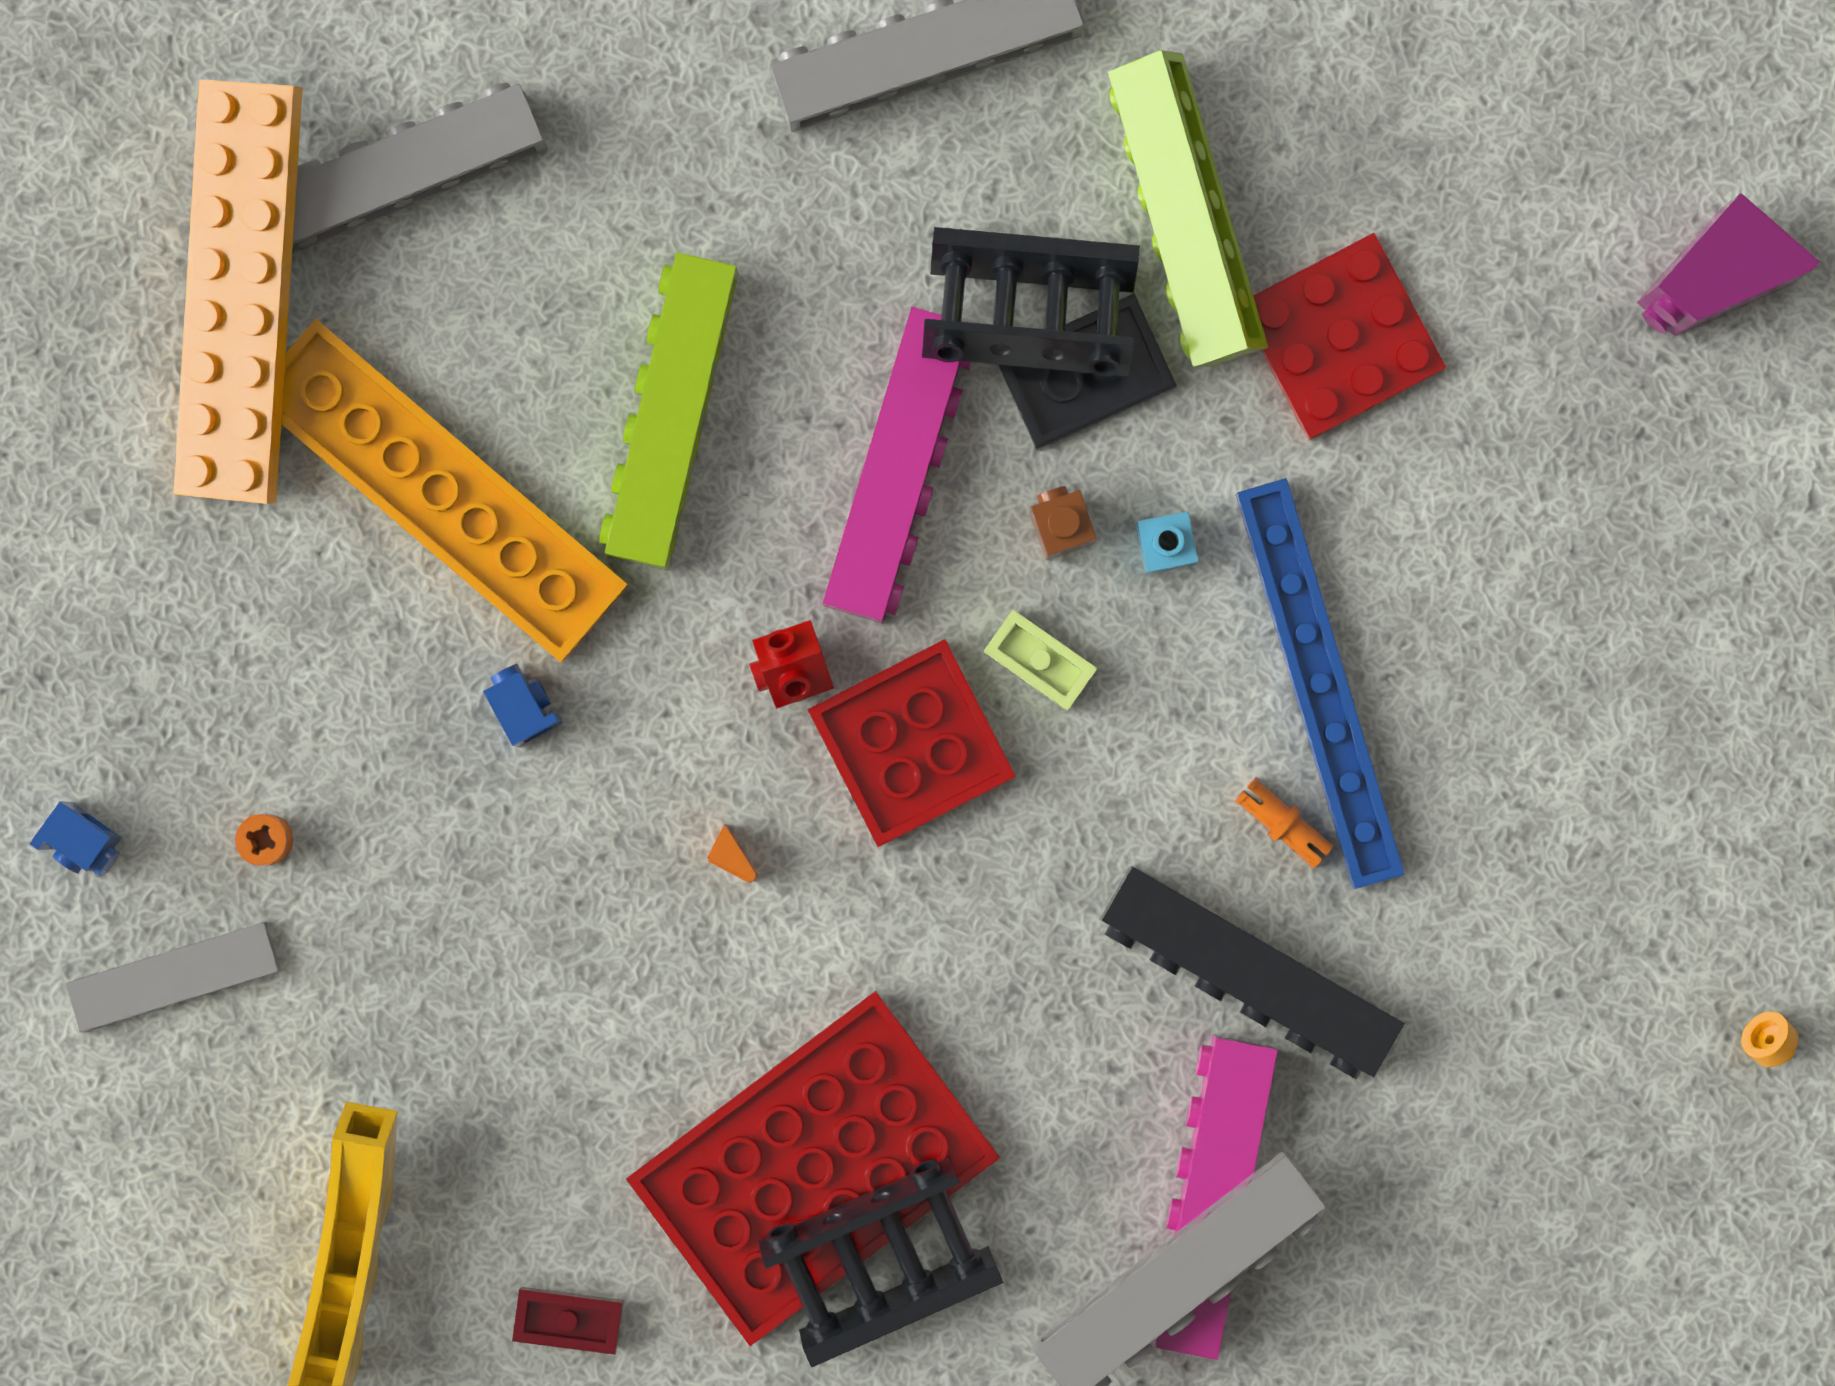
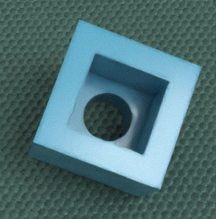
(1157, 559)

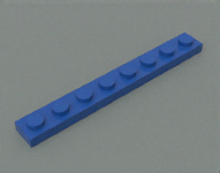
(1319, 683)

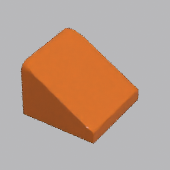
(731, 857)

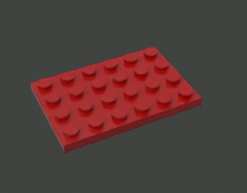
(798, 1141)

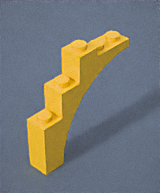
(348, 1248)

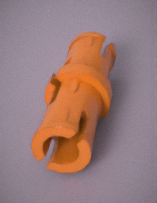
(1284, 823)

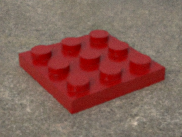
(1344, 337)
(911, 743)

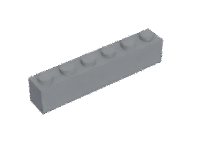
(915, 54)
(414, 164)
(1181, 1275)

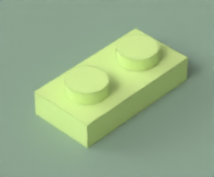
(1040, 660)

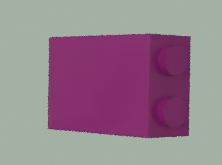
(1725, 267)

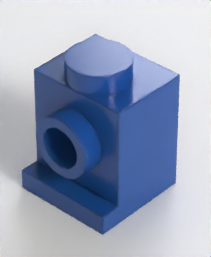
(520, 705)
(78, 840)

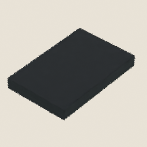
(1068, 401)

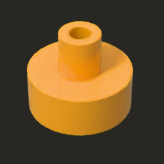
(1770, 1039)

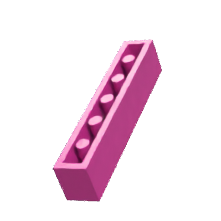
(894, 479)
(1221, 1156)

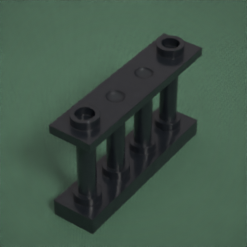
(1031, 260)
(875, 1311)

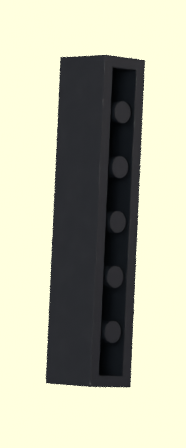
(1252, 972)

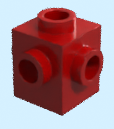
(790, 665)

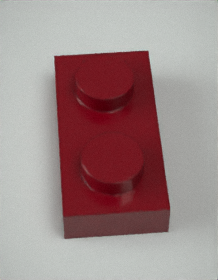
(567, 1320)

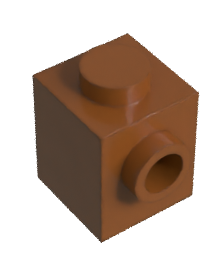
(1061, 522)

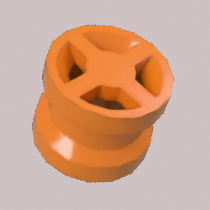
(274, 842)

